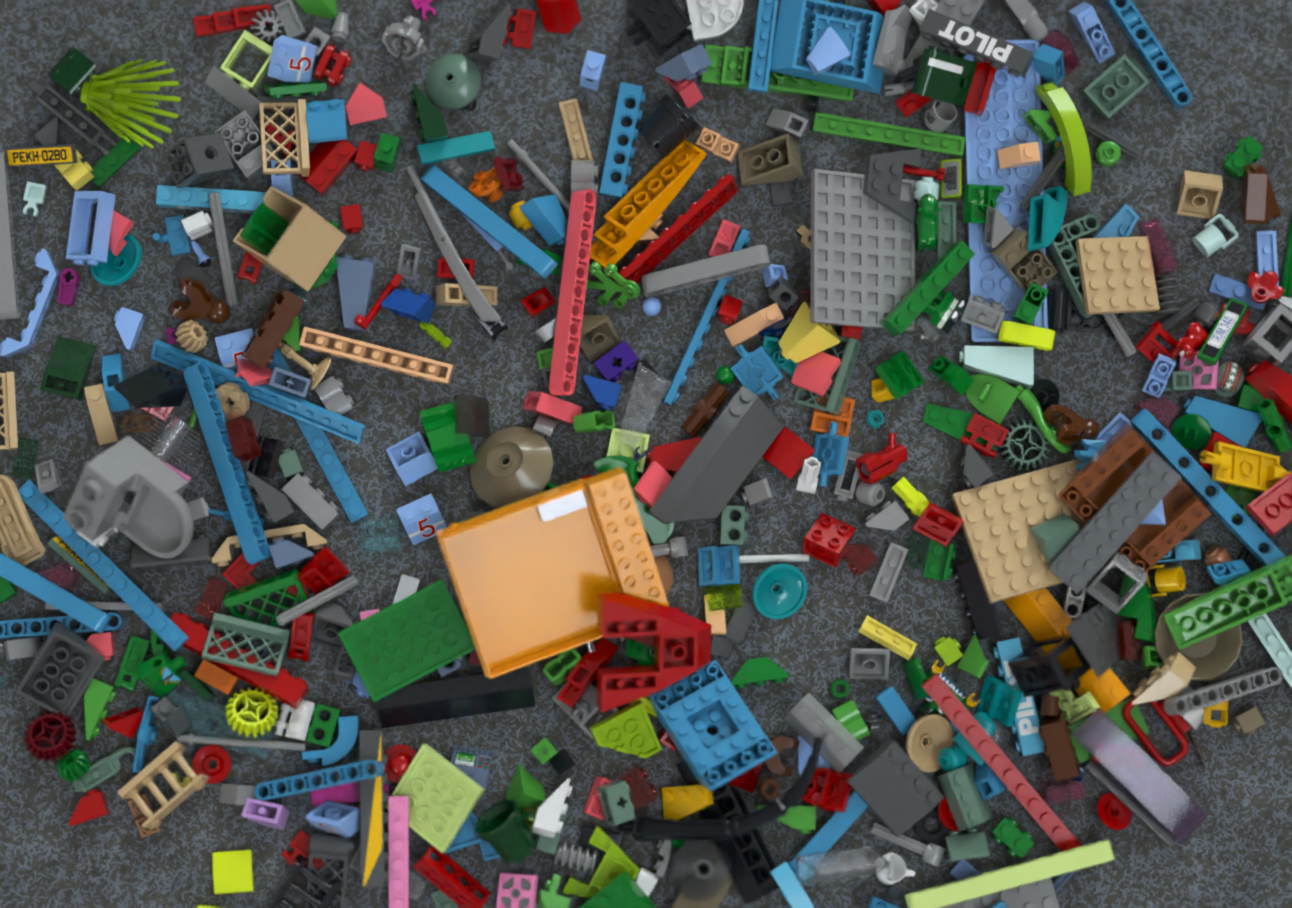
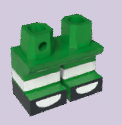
(945, 310)

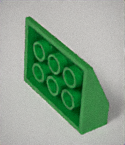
(620, 893)

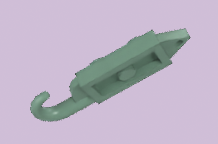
(102, 770)

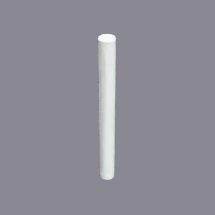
(773, 558)

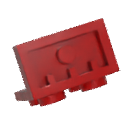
(827, 539)

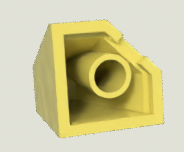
(806, 338)

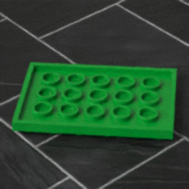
(407, 640)

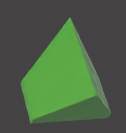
(319, 8)
(973, 660)
(525, 789)

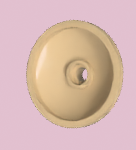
(936, 734)

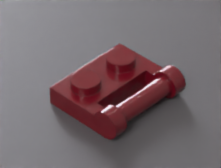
(510, 178)

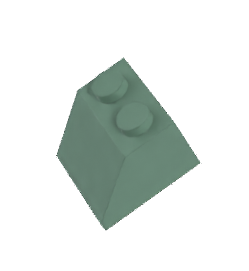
(966, 845)

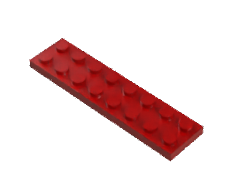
(683, 228)

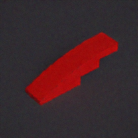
(227, 21)

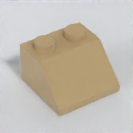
(1199, 194)

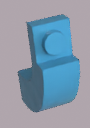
(346, 740)

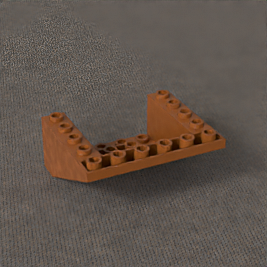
(1107, 472)

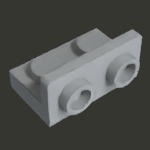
(983, 313)

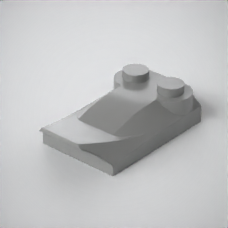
(892, 41)

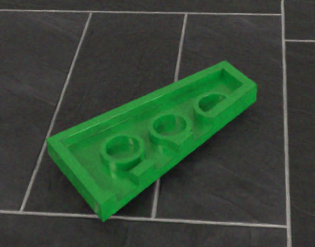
(951, 421)

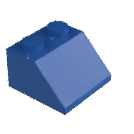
(410, 305)
(603, 392)

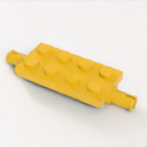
(1244, 467)

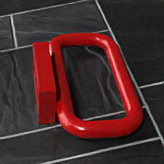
(1174, 722)

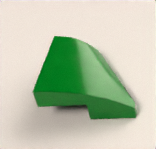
(976, 201)
(915, 677)

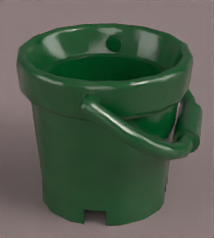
(507, 831)

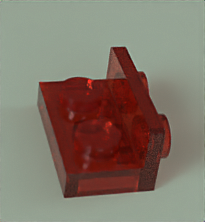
(1129, 645)
(640, 792)

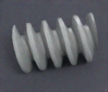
(576, 857)

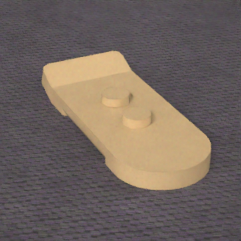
(17, 531)

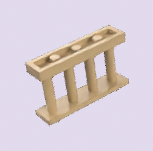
(146, 778)

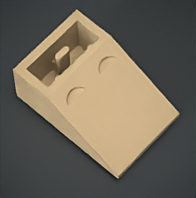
(1165, 681)

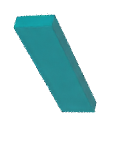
(455, 147)

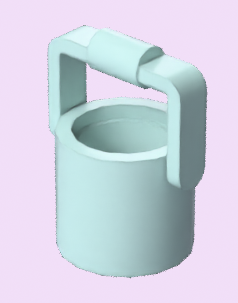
(1212, 239)

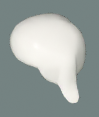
(896, 870)

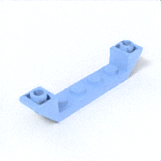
(12, 347)

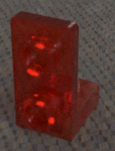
(211, 598)

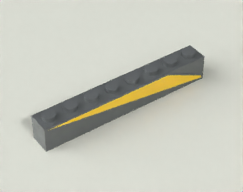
(372, 813)

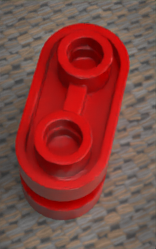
(336, 75)

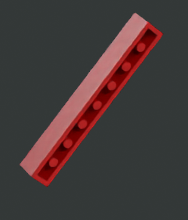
(283, 688)

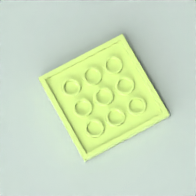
(438, 797)

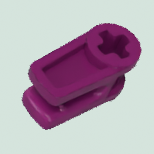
(68, 289)

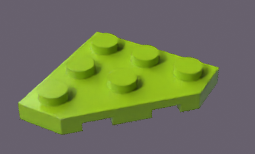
(628, 732)

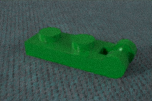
(134, 655)

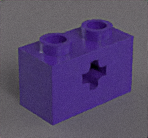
(620, 352)

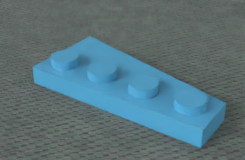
(1120, 224)

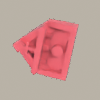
(365, 105)
(253, 373)

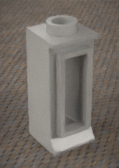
(844, 495)

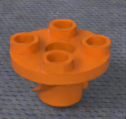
(486, 185)

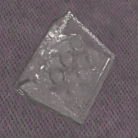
(839, 864)

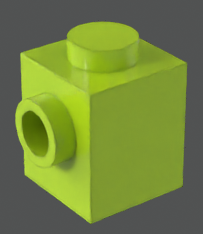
(947, 650)

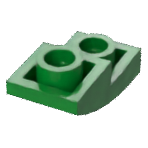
(156, 647)

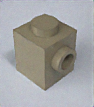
(1248, 721)

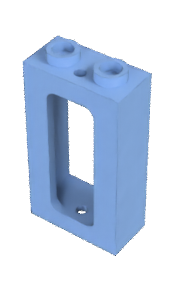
(81, 225)

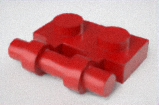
(523, 29)
(987, 430)
(301, 845)

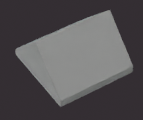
(868, 663)

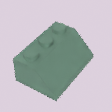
(964, 798)

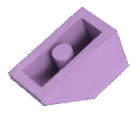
(266, 813)

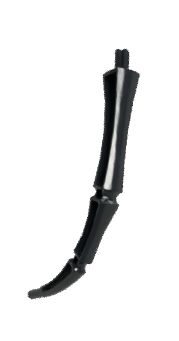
(652, 828)

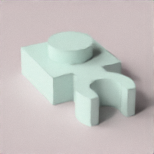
(34, 195)

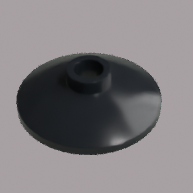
(1045, 388)

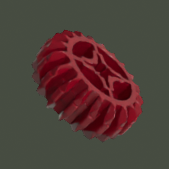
(35, 741)

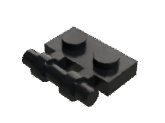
(266, 463)

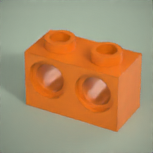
(216, 677)

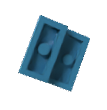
(719, 565)

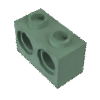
(728, 525)

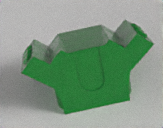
(447, 447)

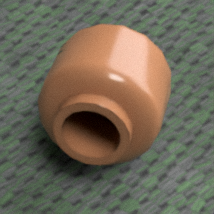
(1217, 555)

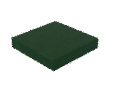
(198, 685)

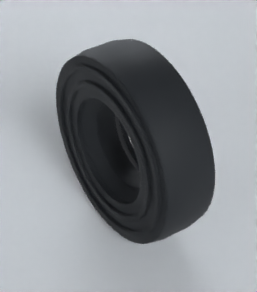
(927, 836)

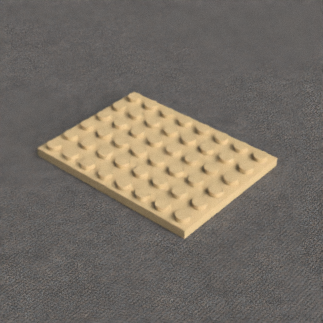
(999, 527)

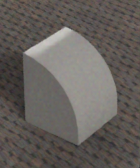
(545, 427)

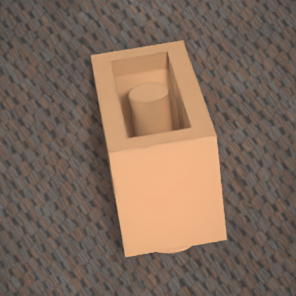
(1019, 155)

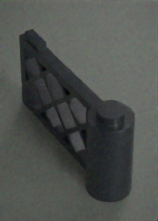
(1061, 313)

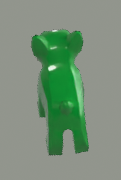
(927, 222)

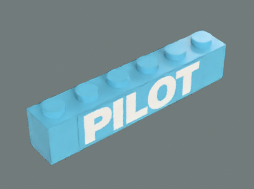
(198, 199)
(1026, 721)

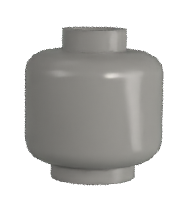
(869, 494)

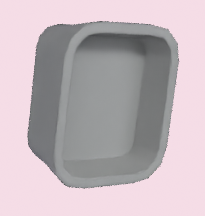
(547, 331)

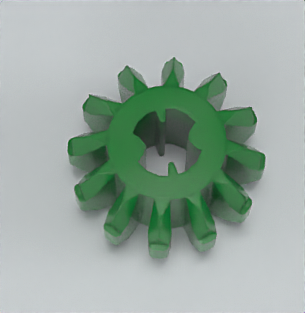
(73, 766)

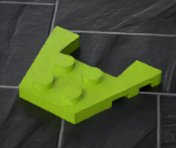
(612, 865)

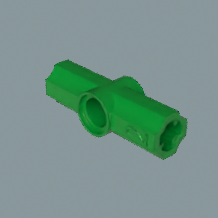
(1274, 425)

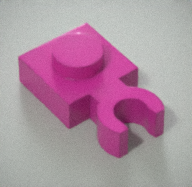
(424, 5)

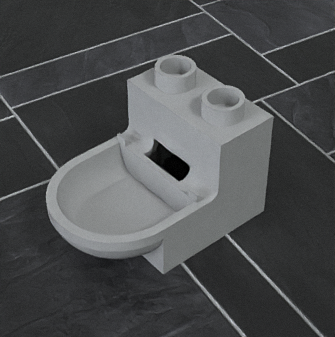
(155, 520)

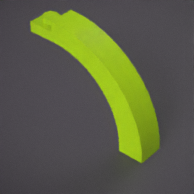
(1073, 137)

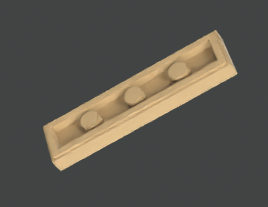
(575, 130)

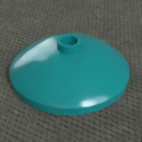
(120, 267)
(787, 596)

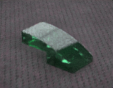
(26, 457)

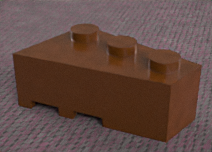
(1059, 746)

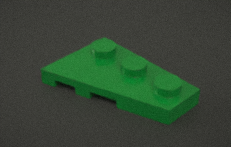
(312, 87)

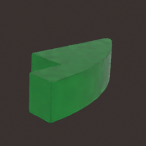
(1139, 608)

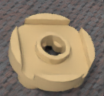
(241, 400)

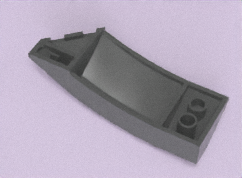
(719, 461)

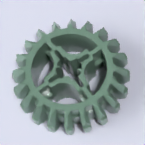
(1022, 453)

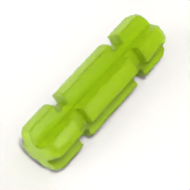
(436, 334)

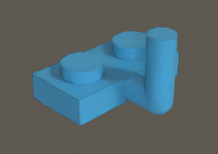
(175, 235)

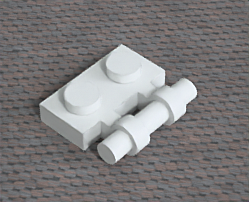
(298, 722)

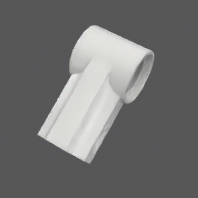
(809, 476)

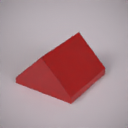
(559, 15)

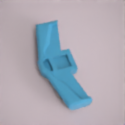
(146, 735)

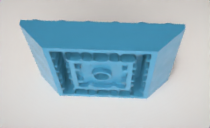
(804, 23)
(704, 702)

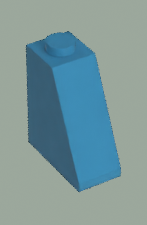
(547, 218)
(895, 710)

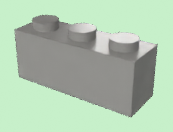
(311, 501)

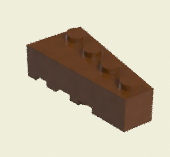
(273, 327)

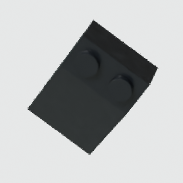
(153, 388)

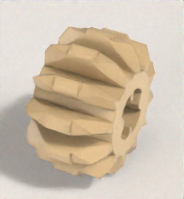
(191, 336)

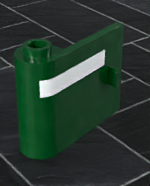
(944, 77)

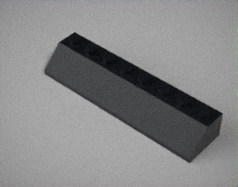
(457, 698)
(747, 855)

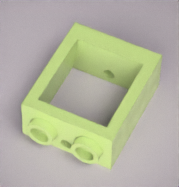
(245, 38)

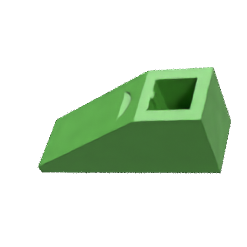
(95, 704)

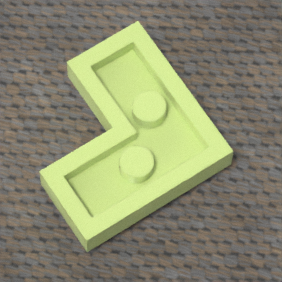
(1076, 707)

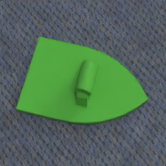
(991, 396)

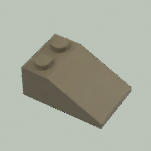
(770, 161)

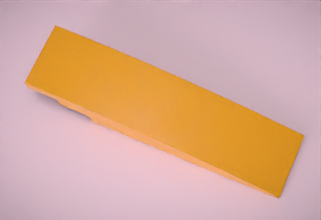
(644, 204)

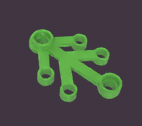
(627, 287)

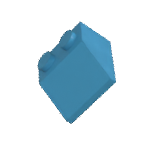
(326, 120)

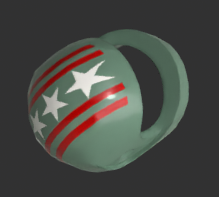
(1229, 378)

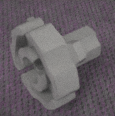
(404, 37)

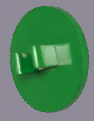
(1192, 431)

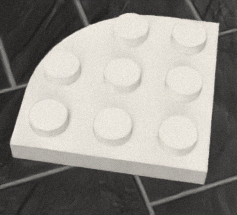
(713, 17)

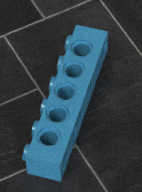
(626, 93)

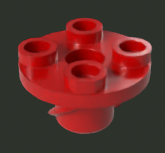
(398, 760)

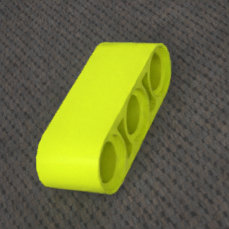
(1026, 335)

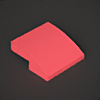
(816, 373)
(652, 484)

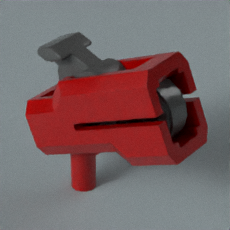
(882, 463)

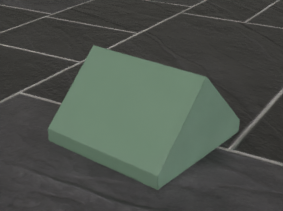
(1054, 535)

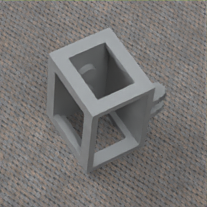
(1264, 350)

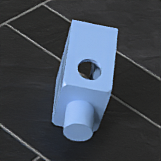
(593, 70)

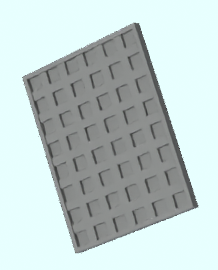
(857, 252)

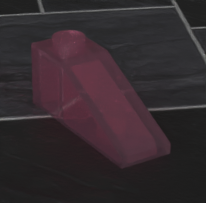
(1161, 248)

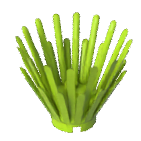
(110, 95)

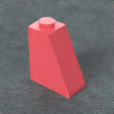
(551, 407)

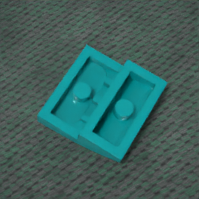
(999, 700)

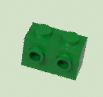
(1246, 152)
(1007, 833)

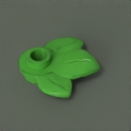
(1241, 497)

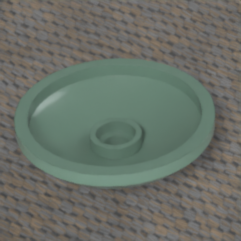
(458, 91)

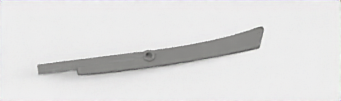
(475, 297)

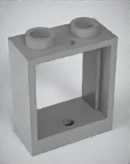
(1106, 595)

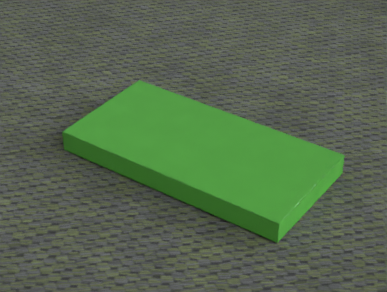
(1116, 715)

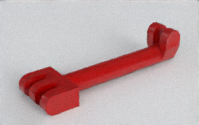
(938, 175)
(364, 322)

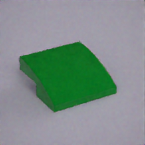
(264, 229)
(899, 375)

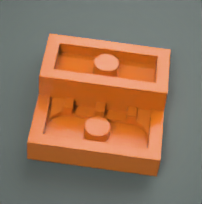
(822, 419)

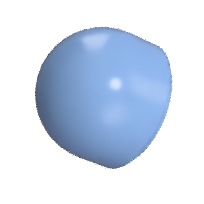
(651, 306)

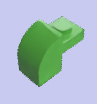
(549, 898)

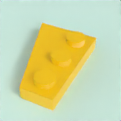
(684, 800)

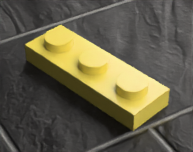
(887, 637)

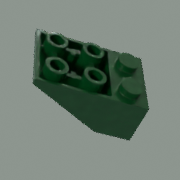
(72, 71)
(427, 115)
(68, 368)

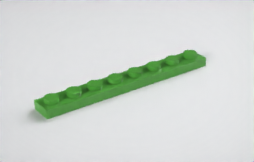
(889, 134)

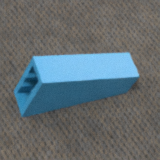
(1229, 421)

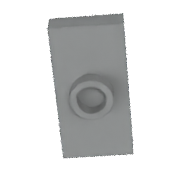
(289, 17)

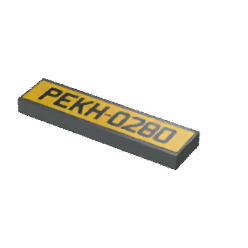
(41, 155)

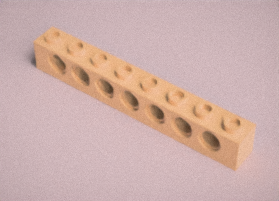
(376, 356)

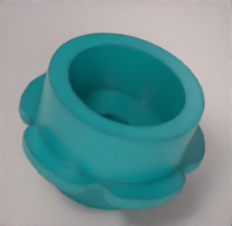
(870, 419)

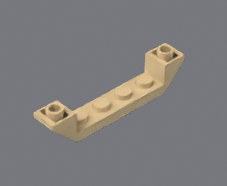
(314, 540)

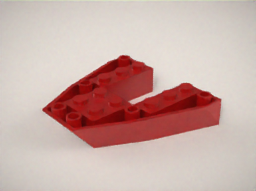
(679, 647)

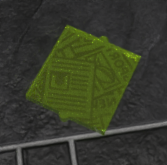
(723, 597)

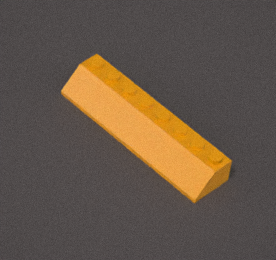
(1047, 619)

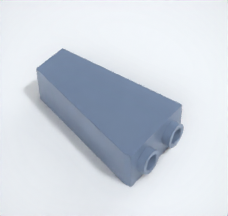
(355, 288)

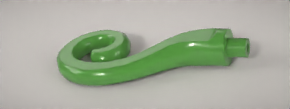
(1032, 405)

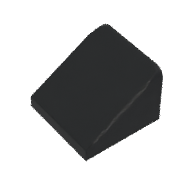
(562, 762)

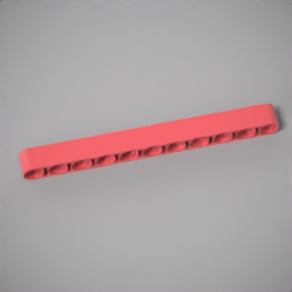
(572, 292)

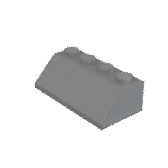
(813, 721)

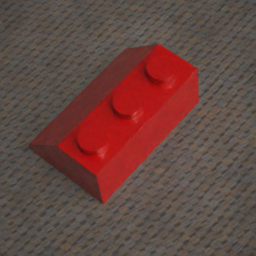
(328, 163)

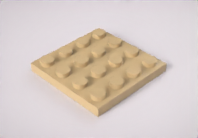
(1117, 275)

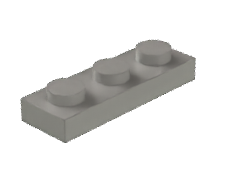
(888, 572)

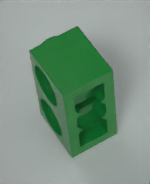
(329, 727)

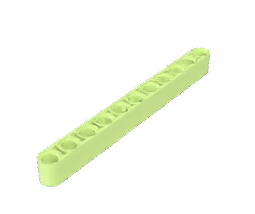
(1011, 876)

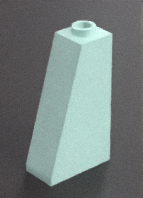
(1004, 362)

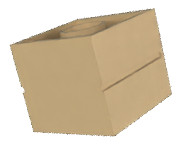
(304, 245)

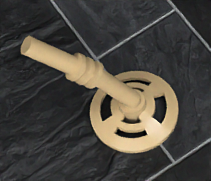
(316, 371)

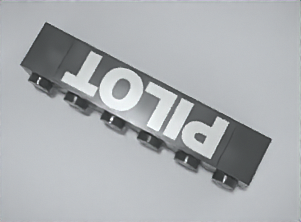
(976, 43)

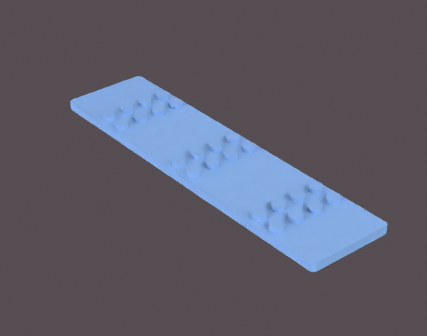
(985, 134)

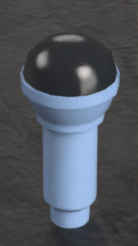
(203, 259)

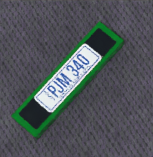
(1223, 331)

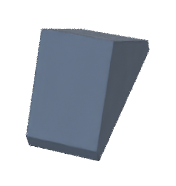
(289, 382)

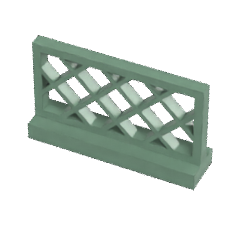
(841, 380)
(246, 629)

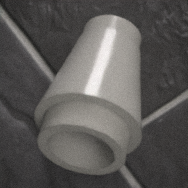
(340, 28)

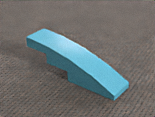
(790, 887)

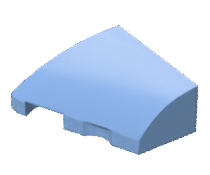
(827, 52)

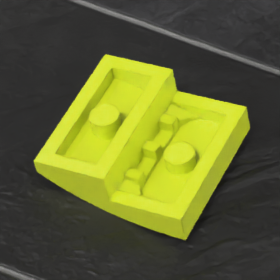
(233, 872)

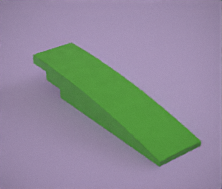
(732, 69)
(1232, 603)

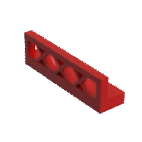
(979, 88)
(450, 883)

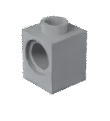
(318, 35)

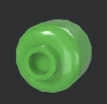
(1107, 154)

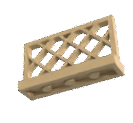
(300, 133)
(9, 412)

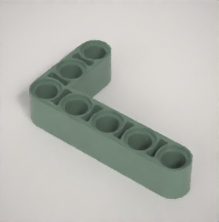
(1065, 246)

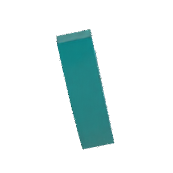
(1046, 217)

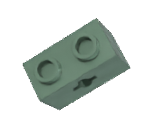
(616, 802)

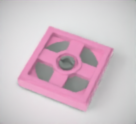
(1203, 374)
(516, 891)

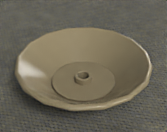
(524, 474)
(1209, 656)

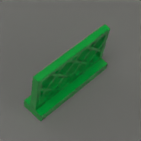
(262, 588)

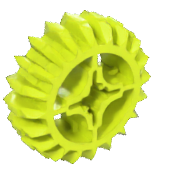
(249, 718)

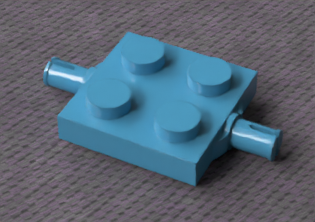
(757, 371)
(831, 452)

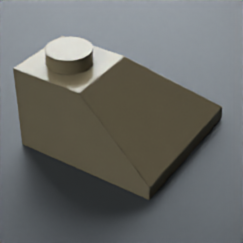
(597, 336)

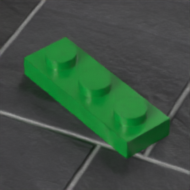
(110, 164)

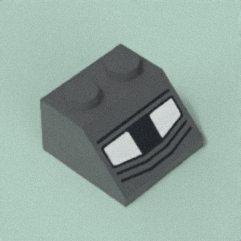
(973, 469)

